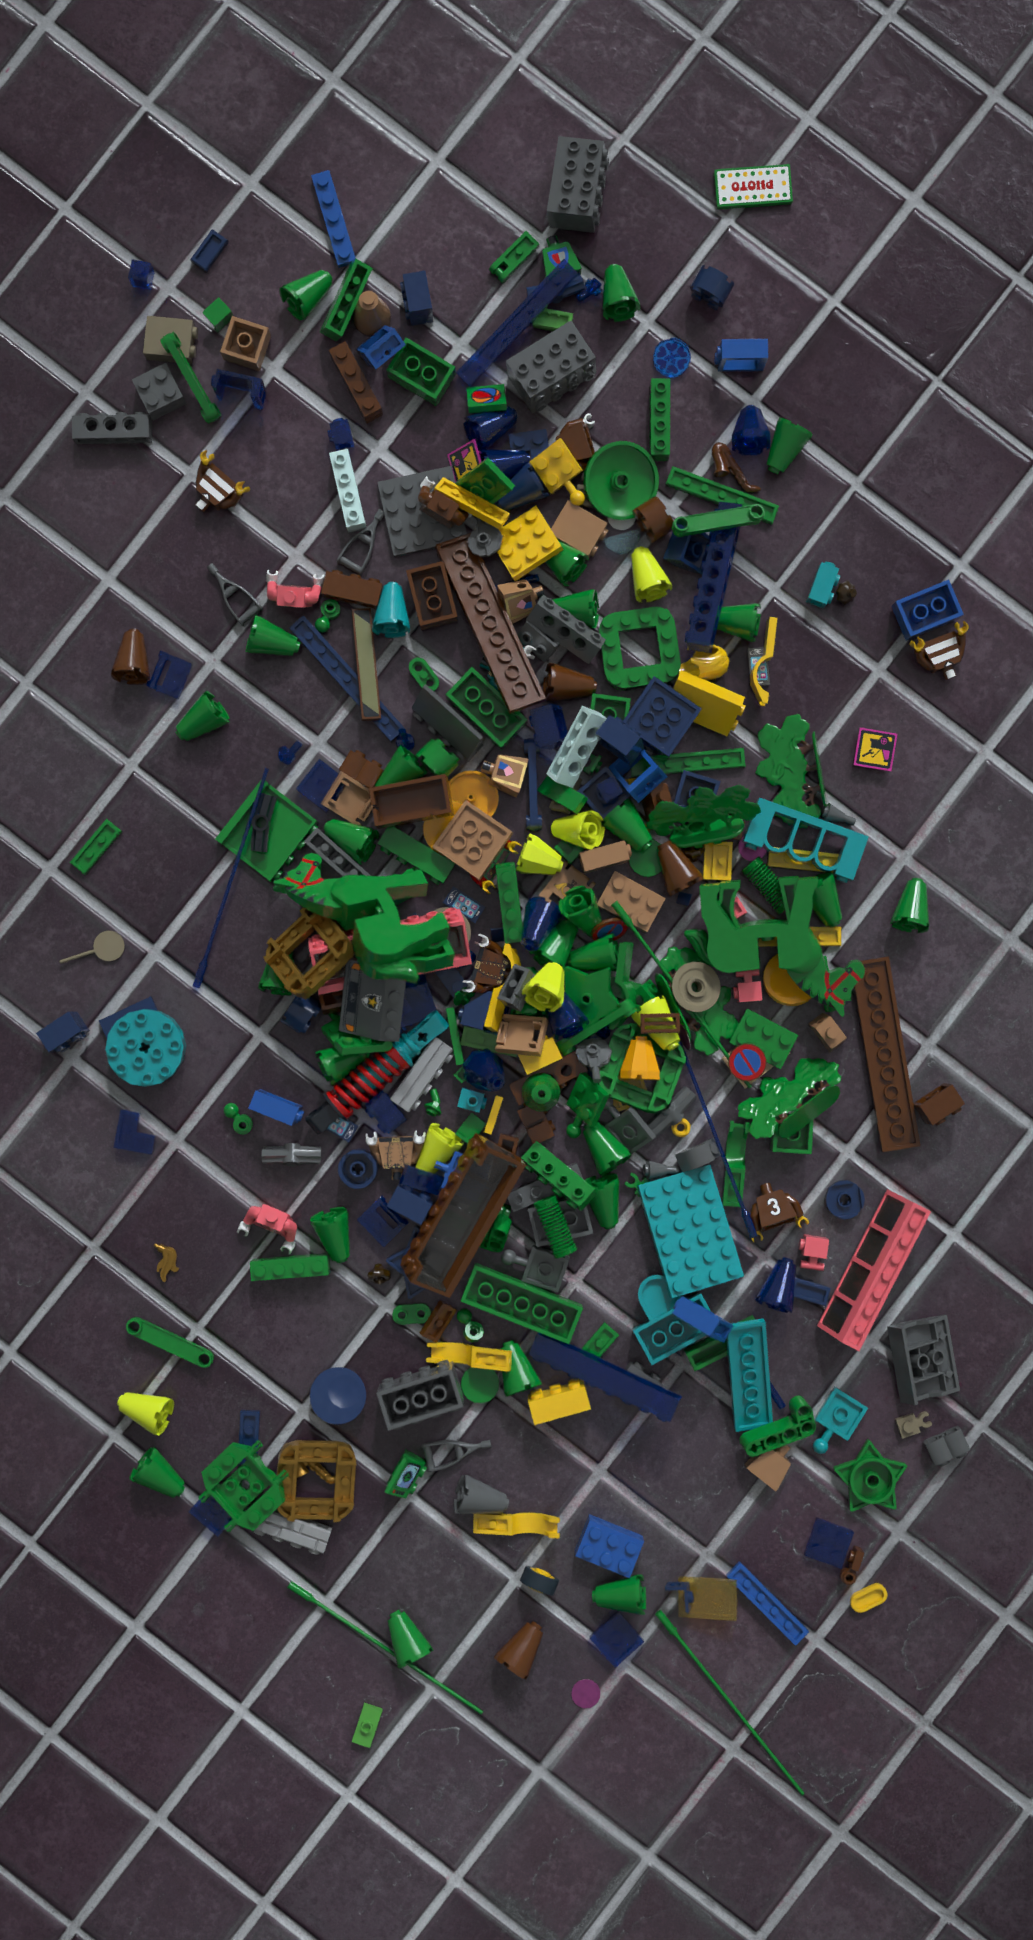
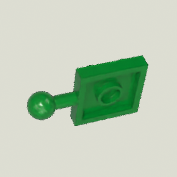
(587, 1102)

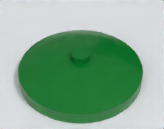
(620, 479)

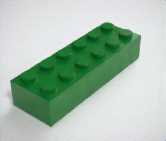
(522, 1303)

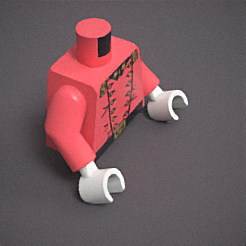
(293, 595)
(273, 1221)

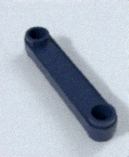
(533, 821)

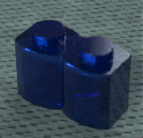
(385, 1112)

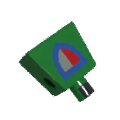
(556, 253)

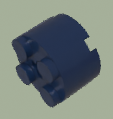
(711, 286)
(300, 1012)
(352, 1177)

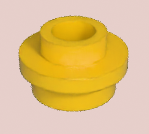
(684, 1132)

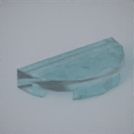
(623, 542)

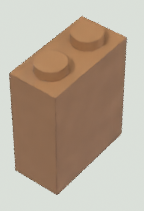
(579, 529)
(605, 857)

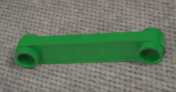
(172, 344)
(718, 520)
(624, 1009)
(169, 1342)

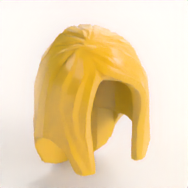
(707, 665)

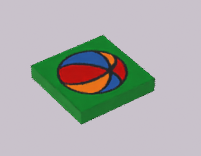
(486, 398)

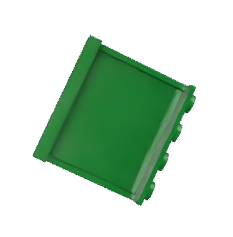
(287, 833)

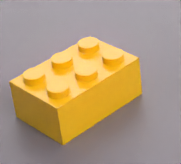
(558, 1401)

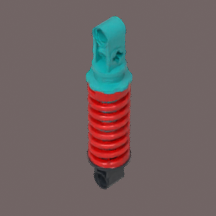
(375, 1074)

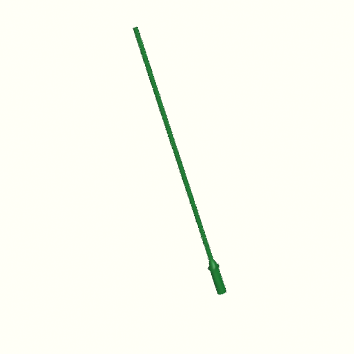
(628, 921)
(309, 1597)
(673, 1631)

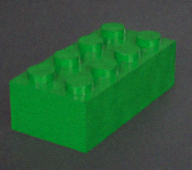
(485, 708)

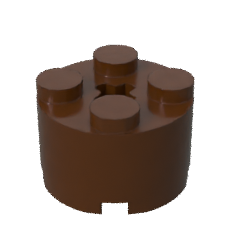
(653, 519)

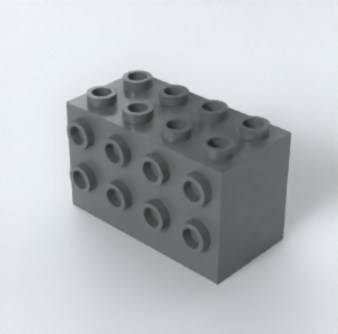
(577, 184)
(551, 367)
(420, 1395)

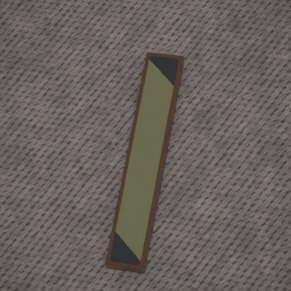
(366, 664)

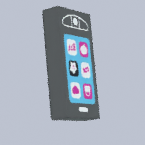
(754, 655)

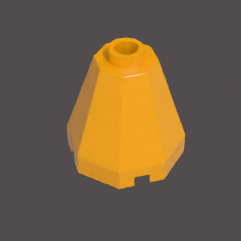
(640, 1061)

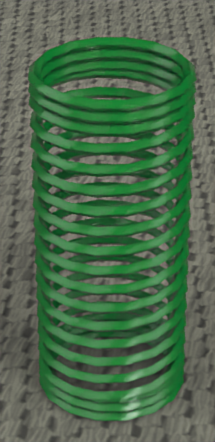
(758, 866)
(562, 1250)

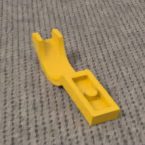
(762, 695)
(496, 1007)
(468, 1354)
(516, 1523)

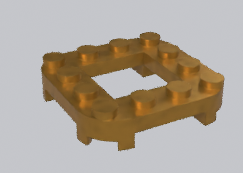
(279, 949)
(318, 1508)

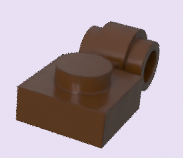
(854, 1561)

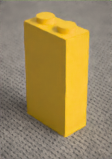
(717, 703)

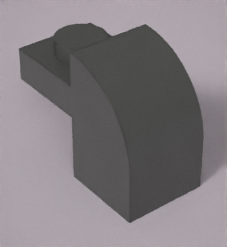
(698, 1155)

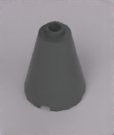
(478, 1498)

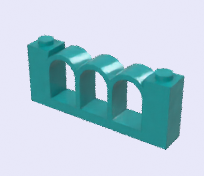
(850, 853)

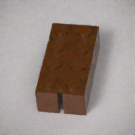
(411, 801)

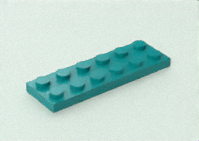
(749, 1375)

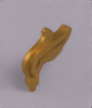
(168, 1261)

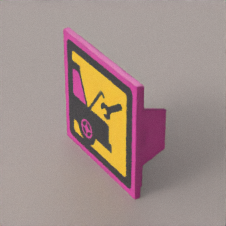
(464, 459)
(875, 749)

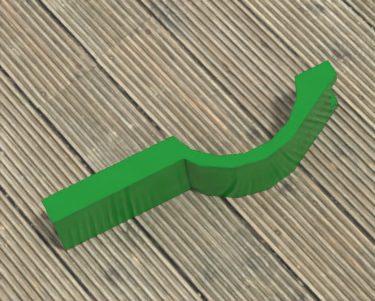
(622, 977)
(735, 1157)

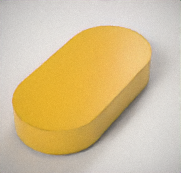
(868, 1597)

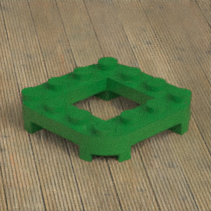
(638, 619)
(632, 1095)

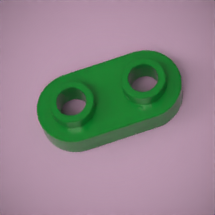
(424, 675)
(411, 1313)

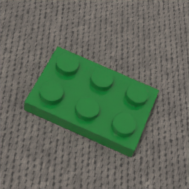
(486, 482)
(770, 1037)

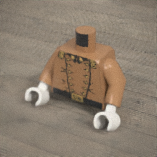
(396, 1151)

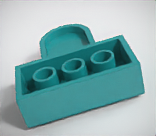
(663, 1331)

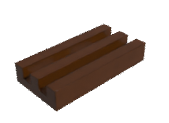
(643, 1023)

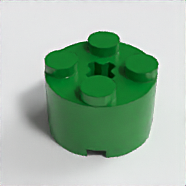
(437, 759)

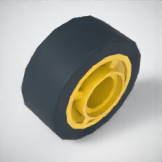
(539, 1580)

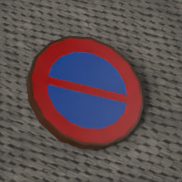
(609, 926)
(747, 1062)

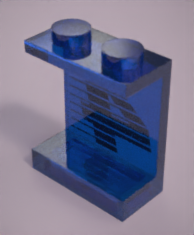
(239, 381)

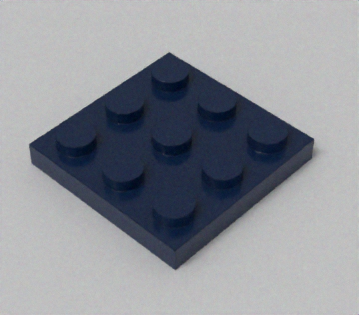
(661, 716)

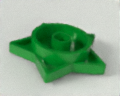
(596, 987)
(875, 1491)

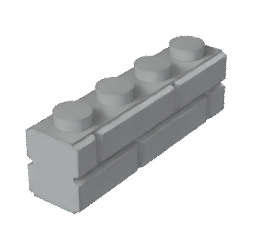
(419, 1077)
(300, 1532)

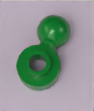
(322, 624)
(232, 1111)
(464, 1316)

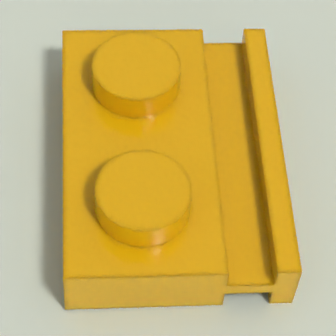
(717, 861)

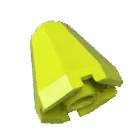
(538, 858)
(546, 988)

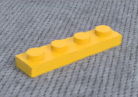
(473, 504)
(782, 860)

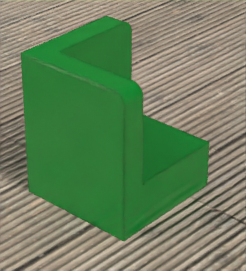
(218, 314)
(568, 851)

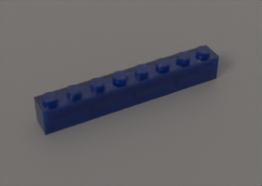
(606, 1376)

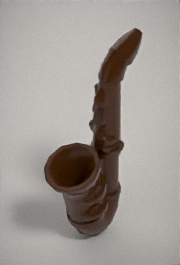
(723, 460)

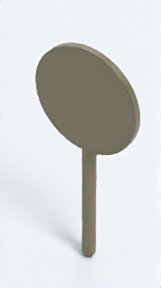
(106, 946)

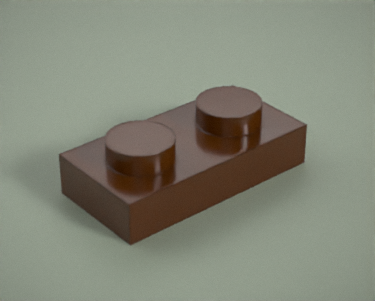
(438, 1321)

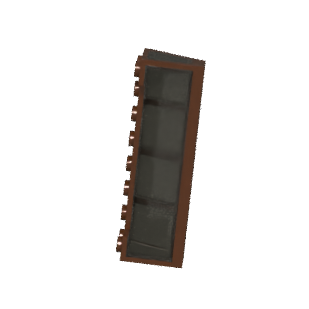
(461, 1216)

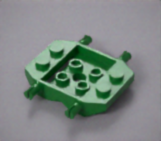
(233, 1495)

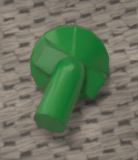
(433, 1107)

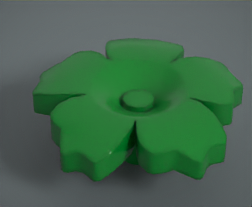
(462, 997)

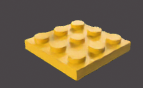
(527, 543)

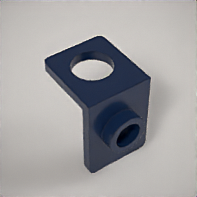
(689, 1595)

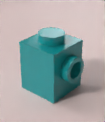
(472, 1100)

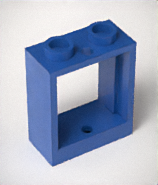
(374, 348)
(741, 355)
(639, 788)
(276, 1107)
(702, 1319)

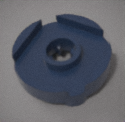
(853, 1206)

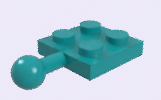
(840, 1416)

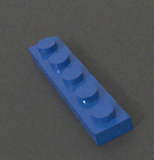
(333, 218)
(768, 1603)

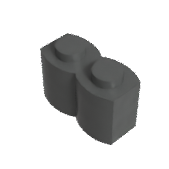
(947, 1446)

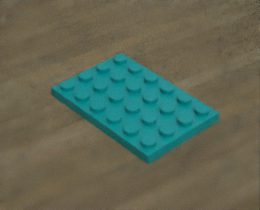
(690, 1231)

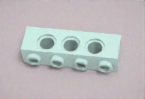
(347, 490)
(576, 747)

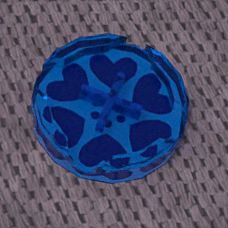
(671, 357)

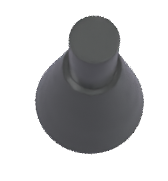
(833, 814)
(654, 1169)

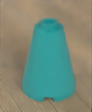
(391, 612)

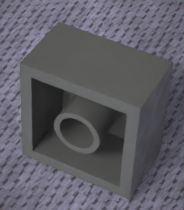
(159, 391)

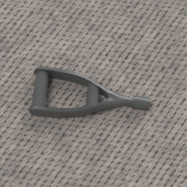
(366, 539)
(230, 590)
(458, 1450)

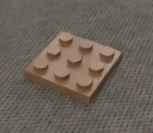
(472, 840)

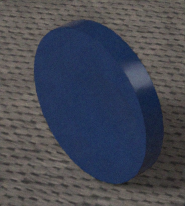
(337, 1396)

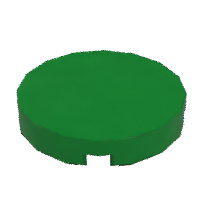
(646, 863)
(480, 1384)

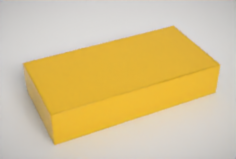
(493, 1114)

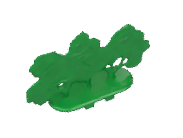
(706, 817)

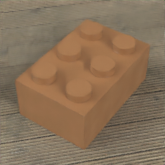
(635, 899)

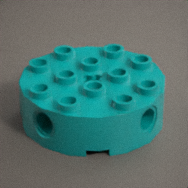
(126, 1044)

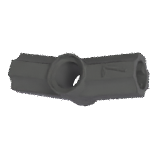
(673, 1112)
(291, 1155)

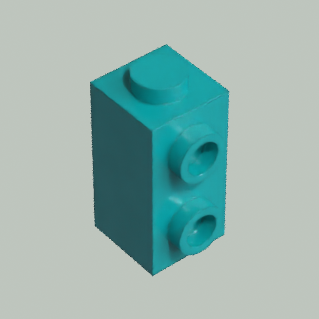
(822, 585)

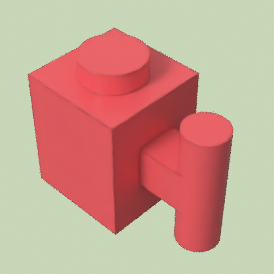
(748, 990)
(815, 1248)

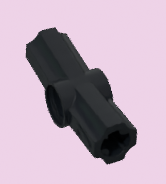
(264, 809)

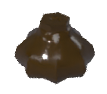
(846, 592)
(693, 853)
(378, 1274)

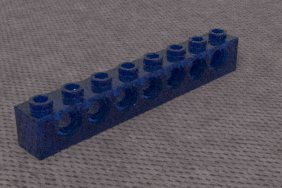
(704, 640)

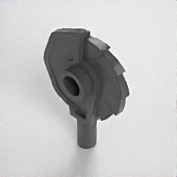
(485, 539)
(594, 1054)

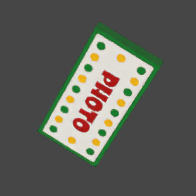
(753, 186)

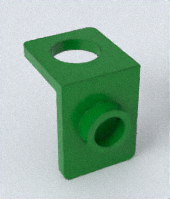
(594, 766)
(648, 992)
(470, 1127)

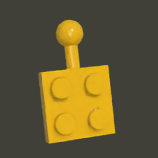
(556, 469)

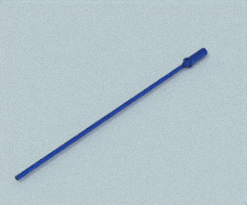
(203, 964)
(745, 1214)

